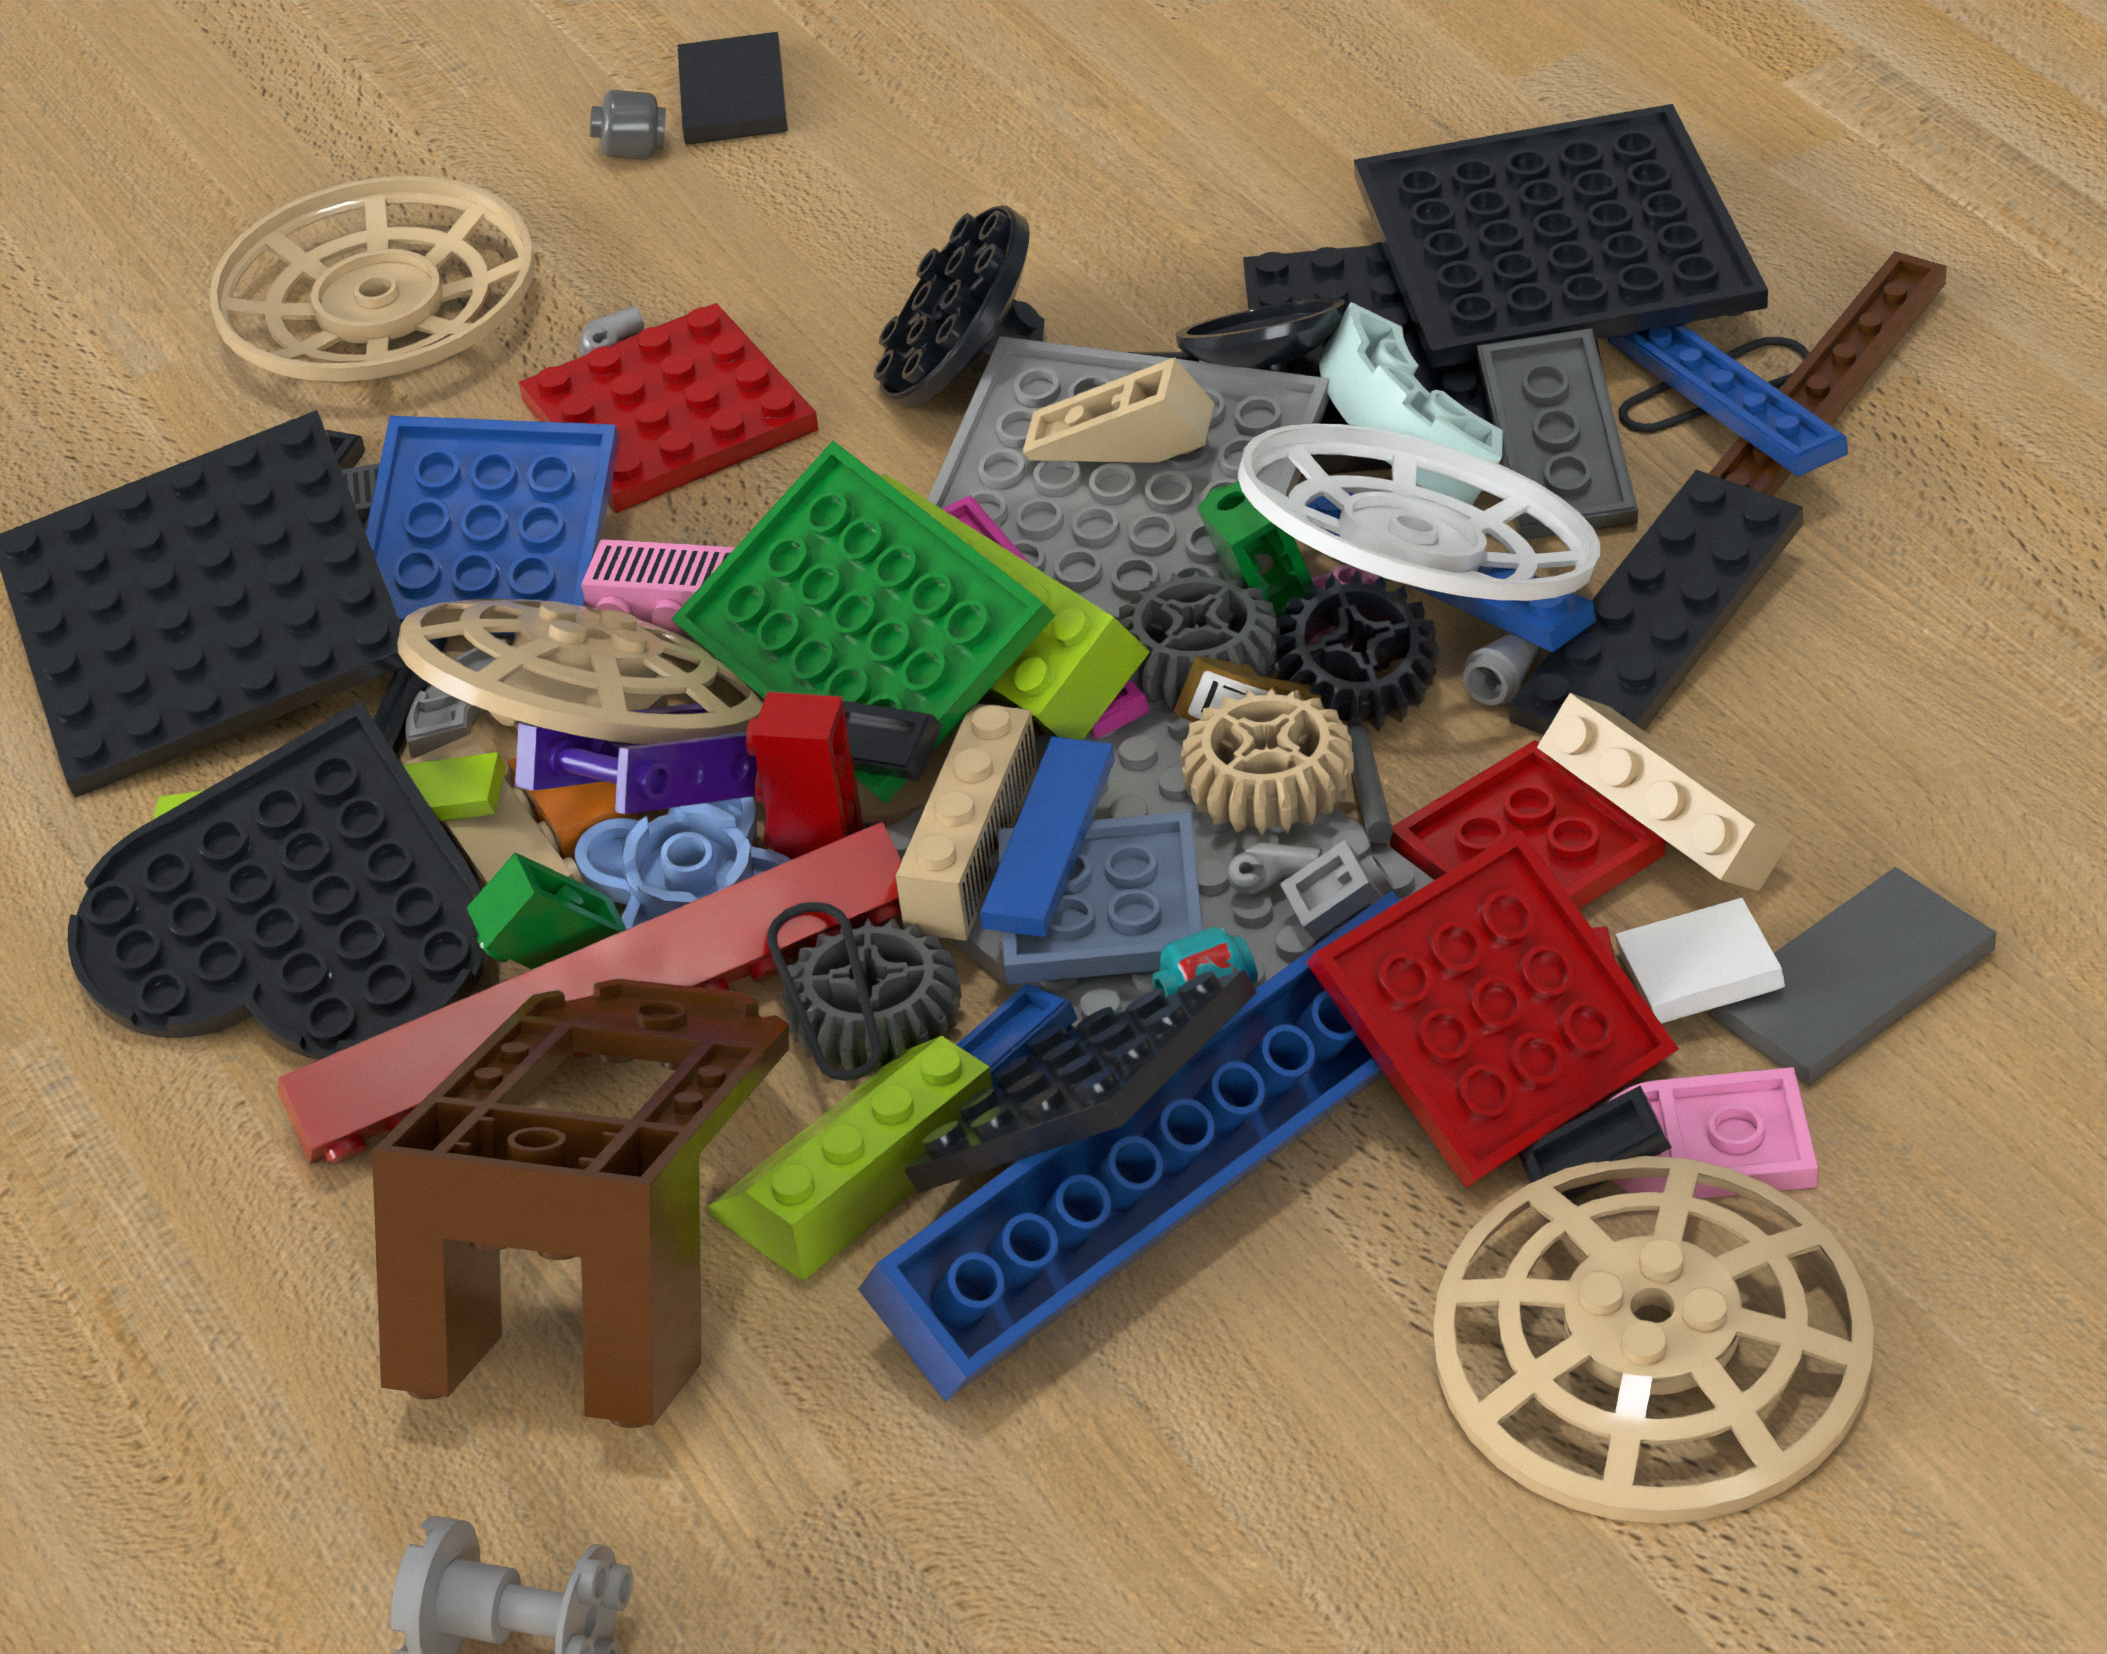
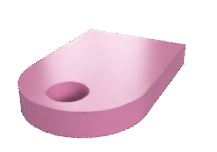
(1734, 1122)

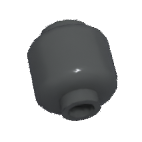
(628, 124)

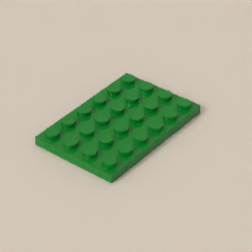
(862, 602)

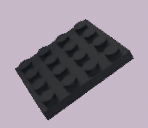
(1080, 1079)

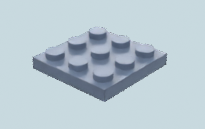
(1121, 903)

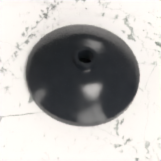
(1263, 335)

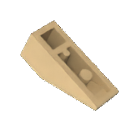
(1125, 420)

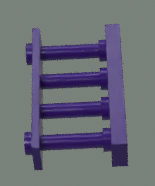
(645, 774)

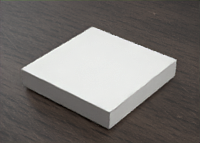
(1700, 960)

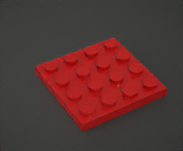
(681, 399)
(1492, 1007)

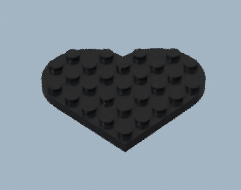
(285, 897)

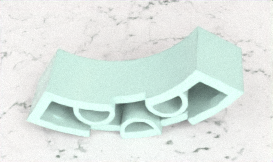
(1377, 389)

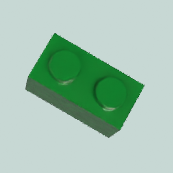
(539, 914)

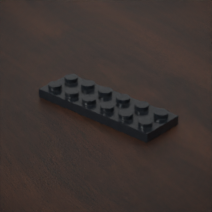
(1664, 603)

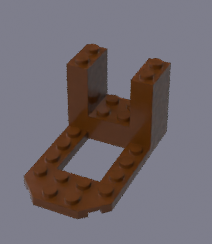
(620, 1193)

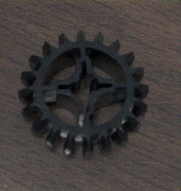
(1373, 626)

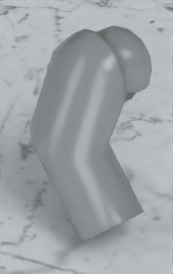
(610, 329)
(1267, 865)

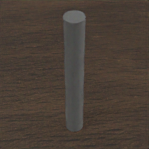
(1369, 787)

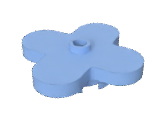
(673, 857)

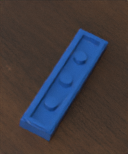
(1047, 837)

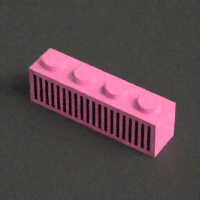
(649, 578)

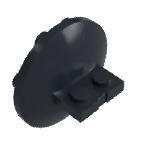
(959, 308)

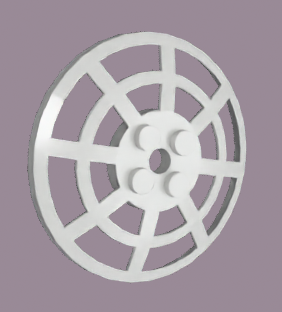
(1414, 531)

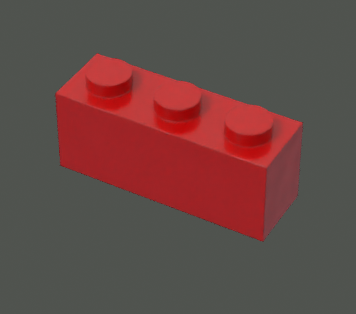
(804, 772)

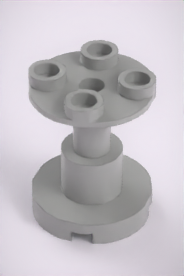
(453, 1596)

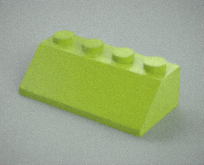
(851, 1159)

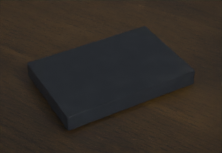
(732, 88)

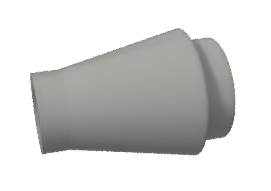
(1499, 669)

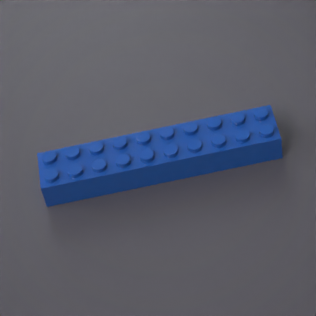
(1088, 1209)

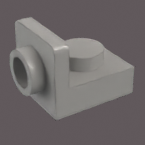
(1335, 888)

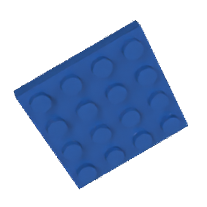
(489, 509)

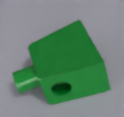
(1241, 534)

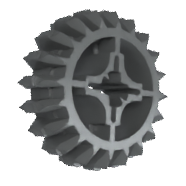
(1194, 620)
(908, 984)

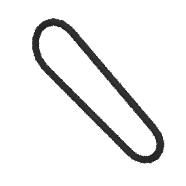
(1652, 427)
(797, 1003)

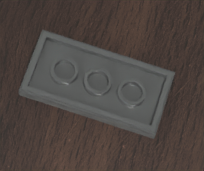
(1559, 425)
(1858, 974)

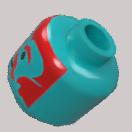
(1203, 952)

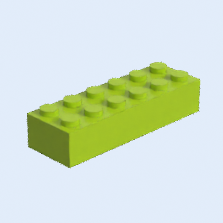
(1073, 663)

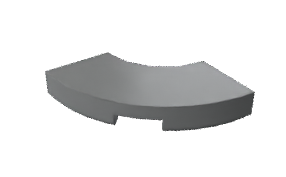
(439, 717)

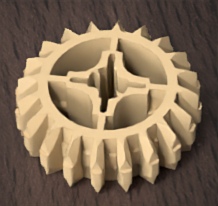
(1280, 758)

